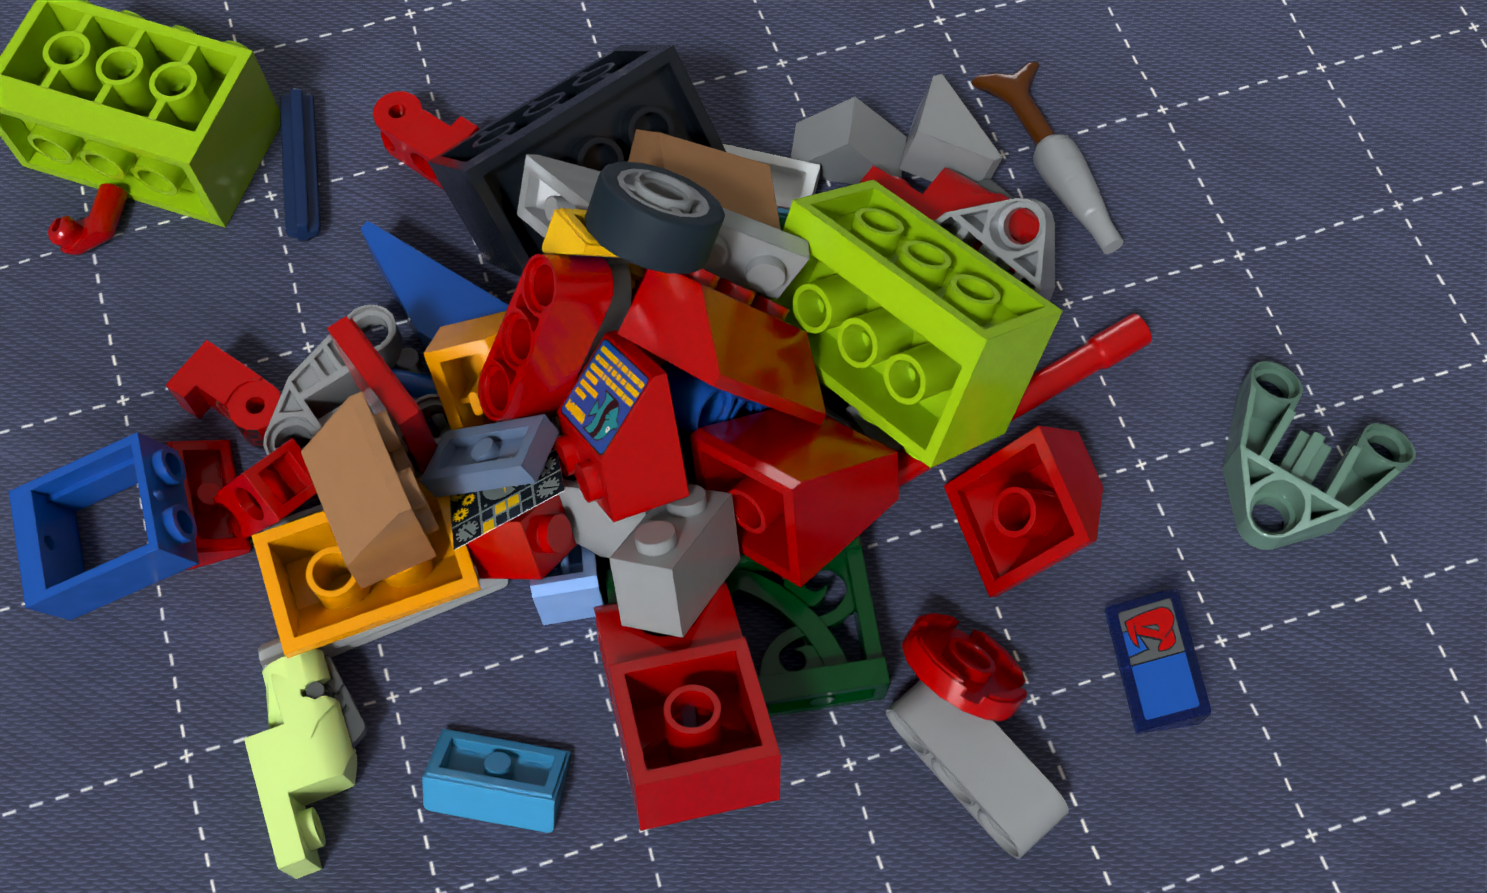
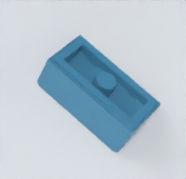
(495, 780)

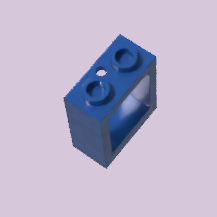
(46, 509)

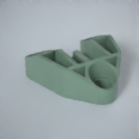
(1306, 511)

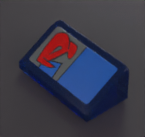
(1158, 662)

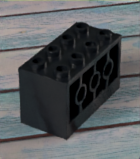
(577, 121)

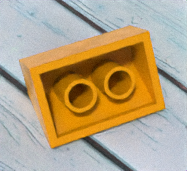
(321, 601)

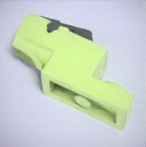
(303, 754)

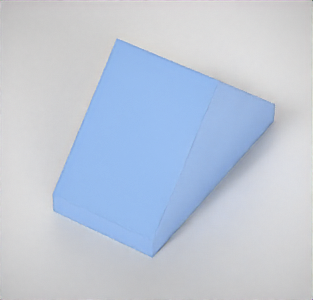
(569, 588)

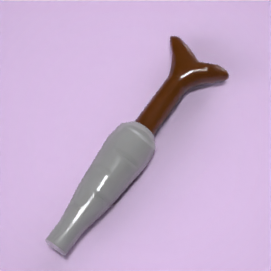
(1055, 155)

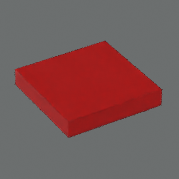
(384, 390)

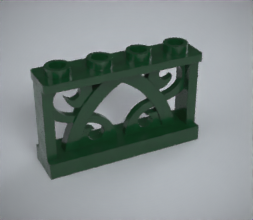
(827, 675)

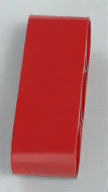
(545, 335)

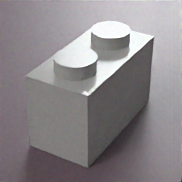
(675, 562)

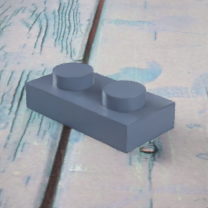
(490, 456)

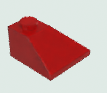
(1028, 506)

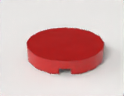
(964, 668)

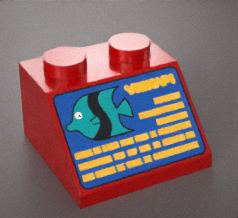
(621, 432)

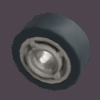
(654, 217)

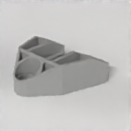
(990, 224)
(324, 384)

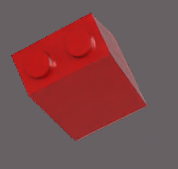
(796, 486)

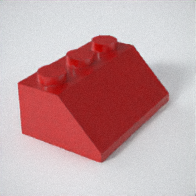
(727, 340)

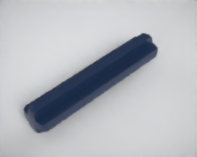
(299, 165)

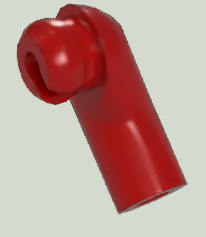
(95, 228)

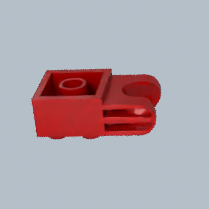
(689, 716)

